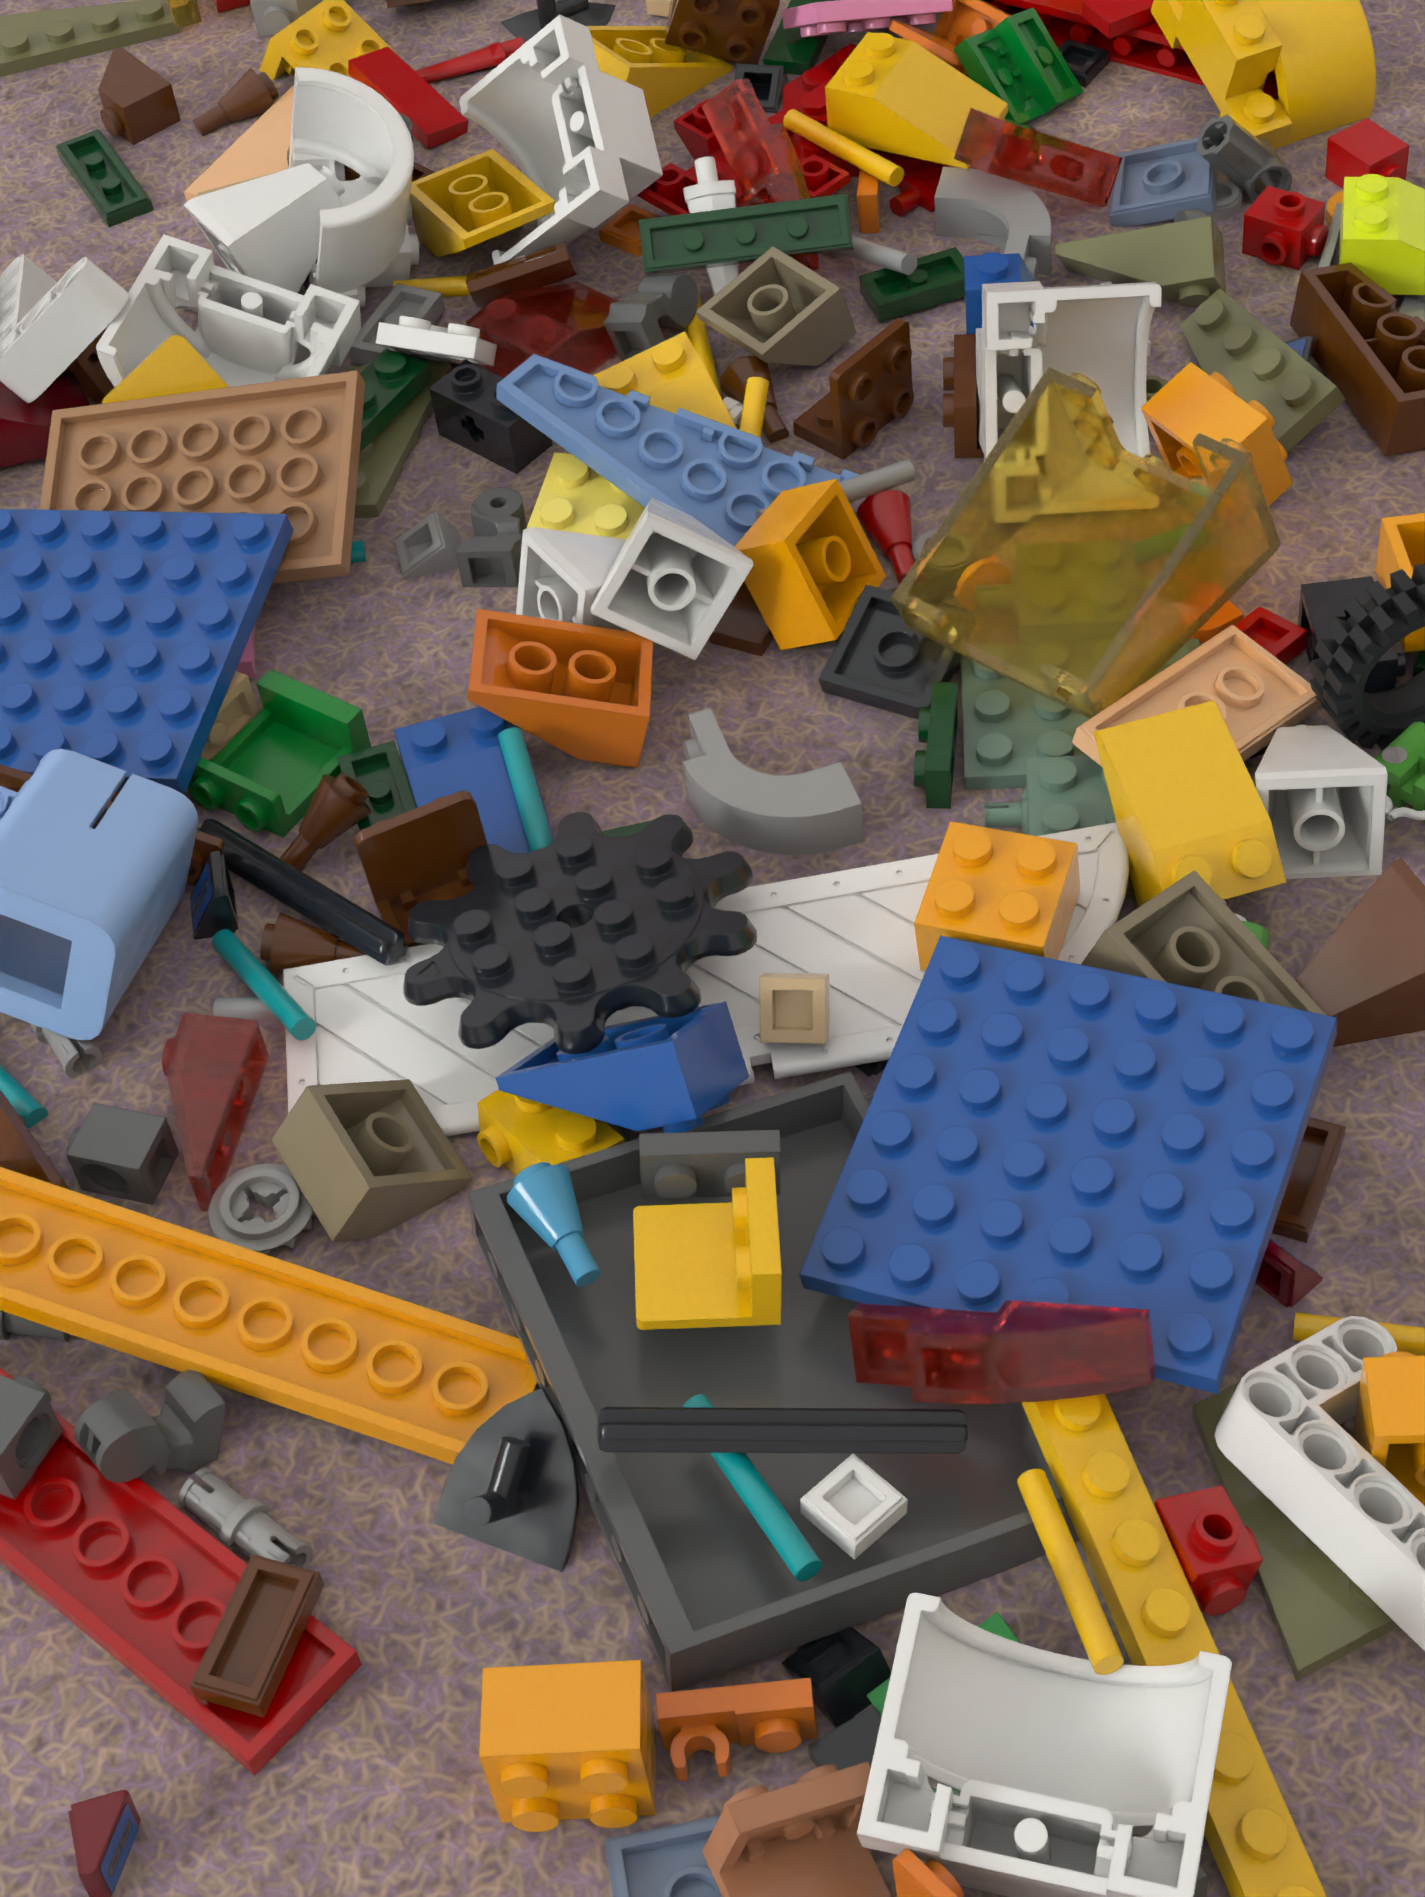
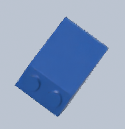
(460, 755)
(641, 1072)

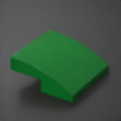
(1020, 66)

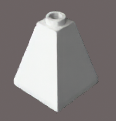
(269, 223)
(564, 574)
(671, 580)
(1323, 803)

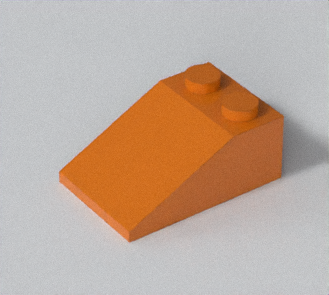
(565, 683)

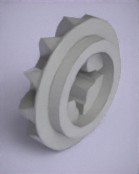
(272, 1187)

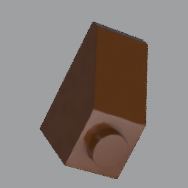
(135, 99)

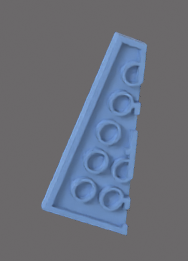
(653, 453)

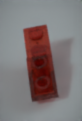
(757, 151)
(1003, 1355)

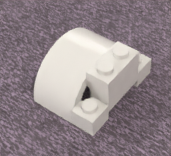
(353, 125)
(567, 130)
(244, 325)
(1075, 329)
(1042, 1764)

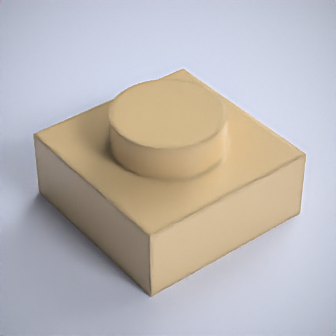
(794, 1008)

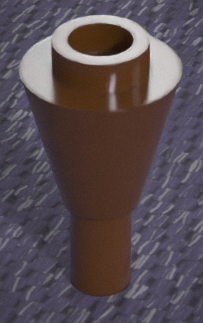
(246, 99)
(734, 383)
(332, 811)
(298, 944)

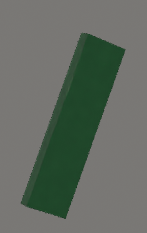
(745, 234)

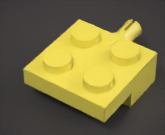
(583, 501)

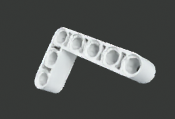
(50, 321)
(1291, 1446)

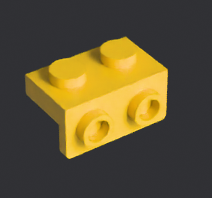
(528, 1132)

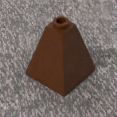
(1375, 962)

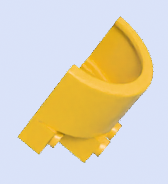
(1315, 47)

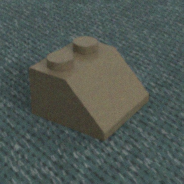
(781, 312)
(368, 1156)

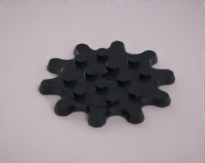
(642, 929)

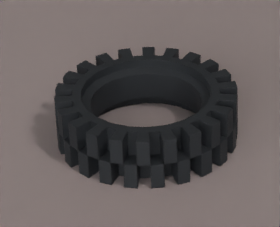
(1355, 652)

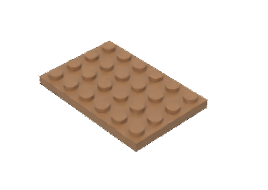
(223, 451)

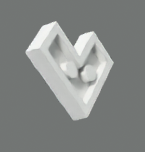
(431, 342)

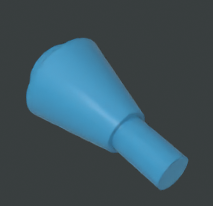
(548, 1204)

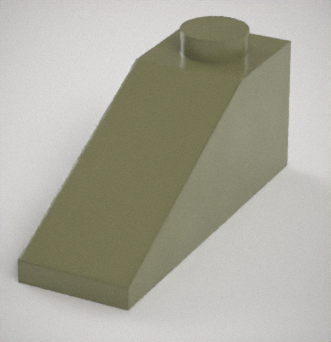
(1178, 256)

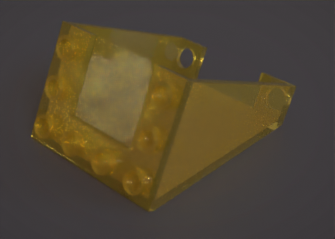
(1082, 557)

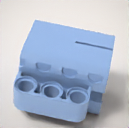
(83, 899)

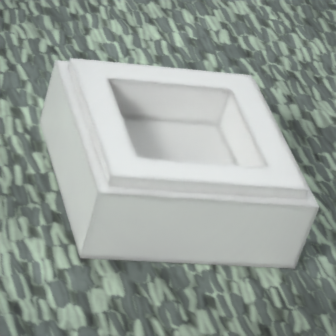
(853, 1506)

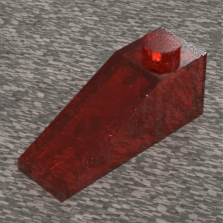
(1037, 158)
(212, 1082)

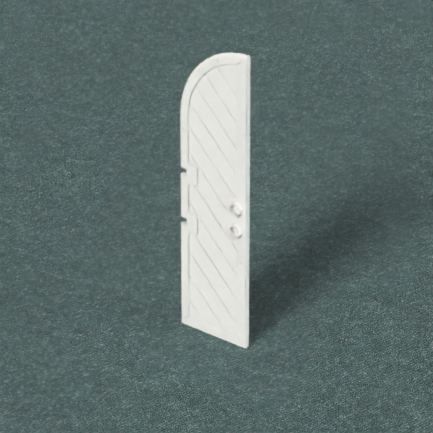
(832, 923)

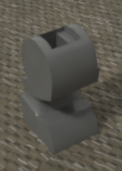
(660, 303)
(495, 550)
(128, 1441)

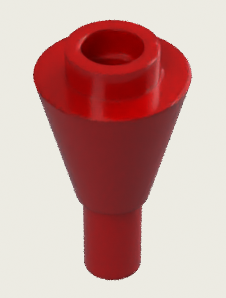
(888, 523)

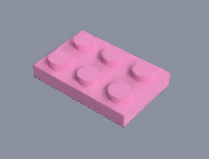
(861, 15)

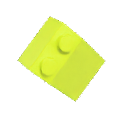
(1385, 232)

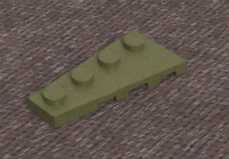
(71, 33)
(1260, 367)
(384, 456)
(1306, 1593)

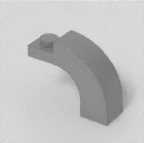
(995, 211)
(768, 811)

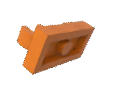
(764, 1714)

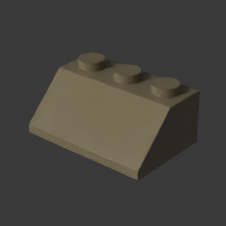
(1197, 943)

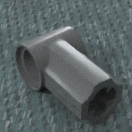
(1242, 156)

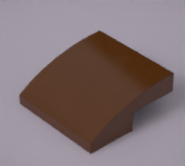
(522, 273)

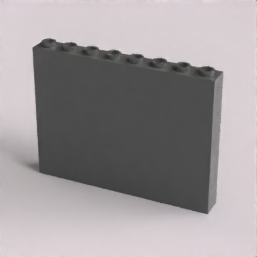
(673, 1522)

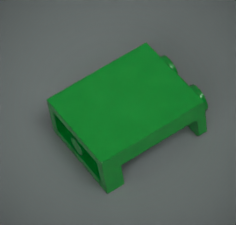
(280, 755)

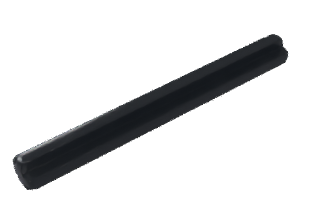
(308, 896)
(781, 1430)

